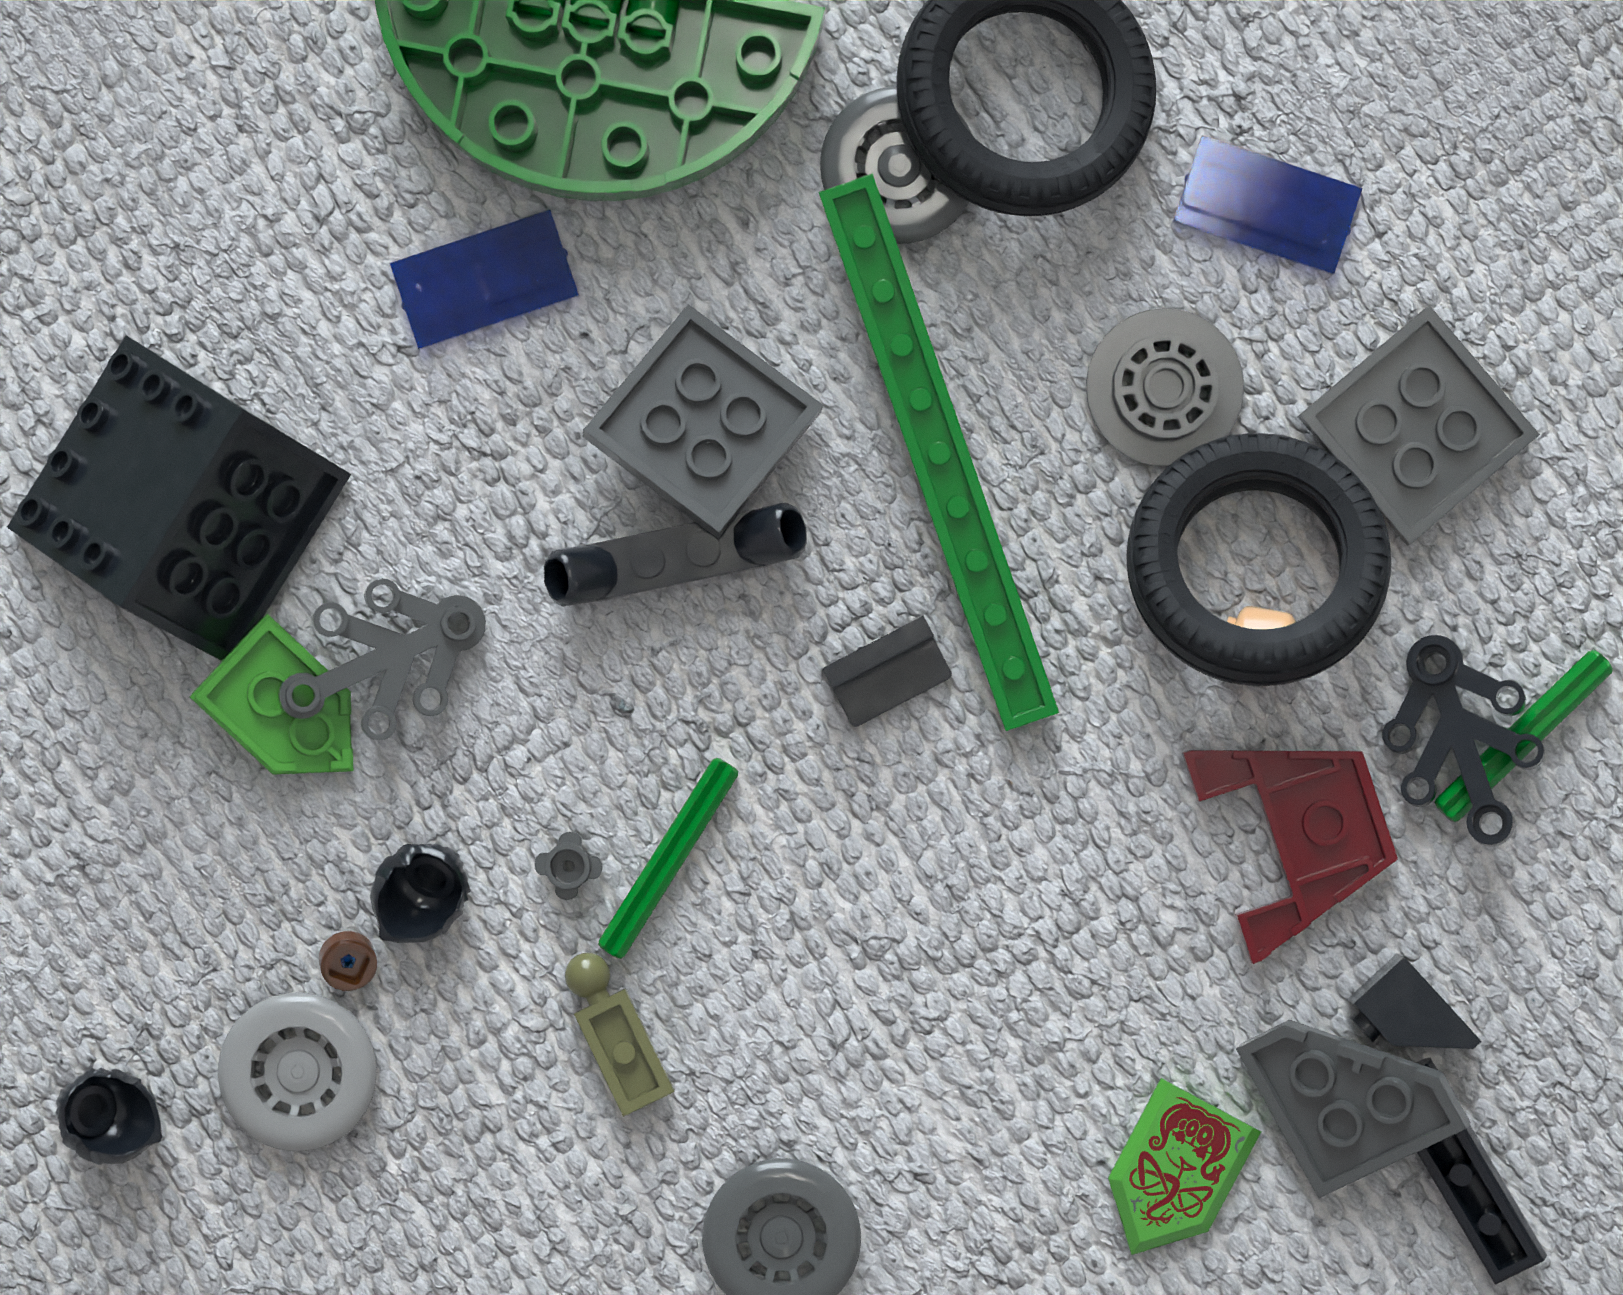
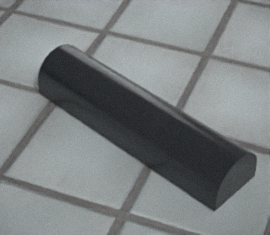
(1482, 1203)

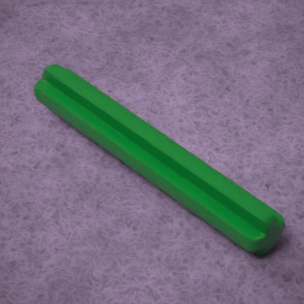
(1538, 721)
(668, 858)

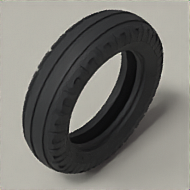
(1011, 184)
(1276, 466)

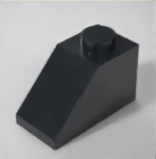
(1407, 1010)

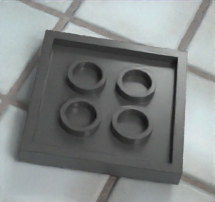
(702, 421)
(1419, 424)

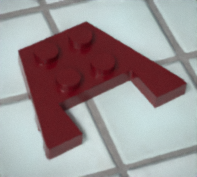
(1321, 824)

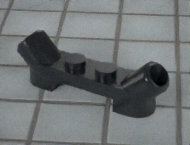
(674, 556)

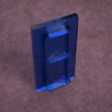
(1267, 205)
(484, 279)

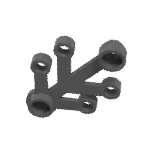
(391, 653)

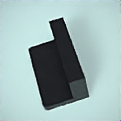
(887, 672)

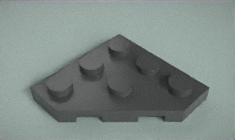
(1348, 1103)

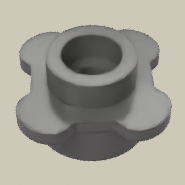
(565, 881)

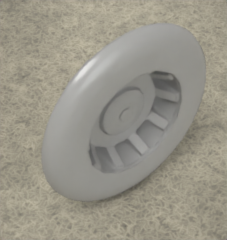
(297, 1071)

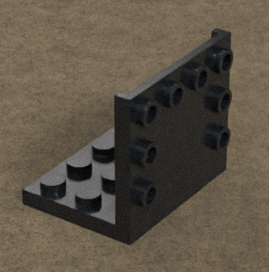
(177, 501)

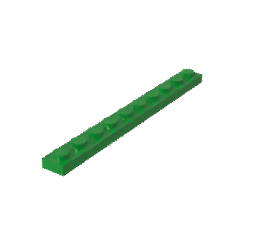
(938, 452)

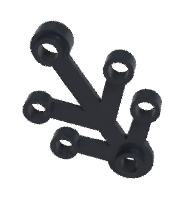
(1457, 731)

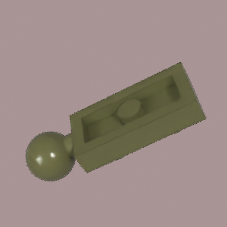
(617, 1036)

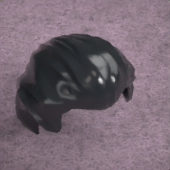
(418, 893)
(108, 1116)

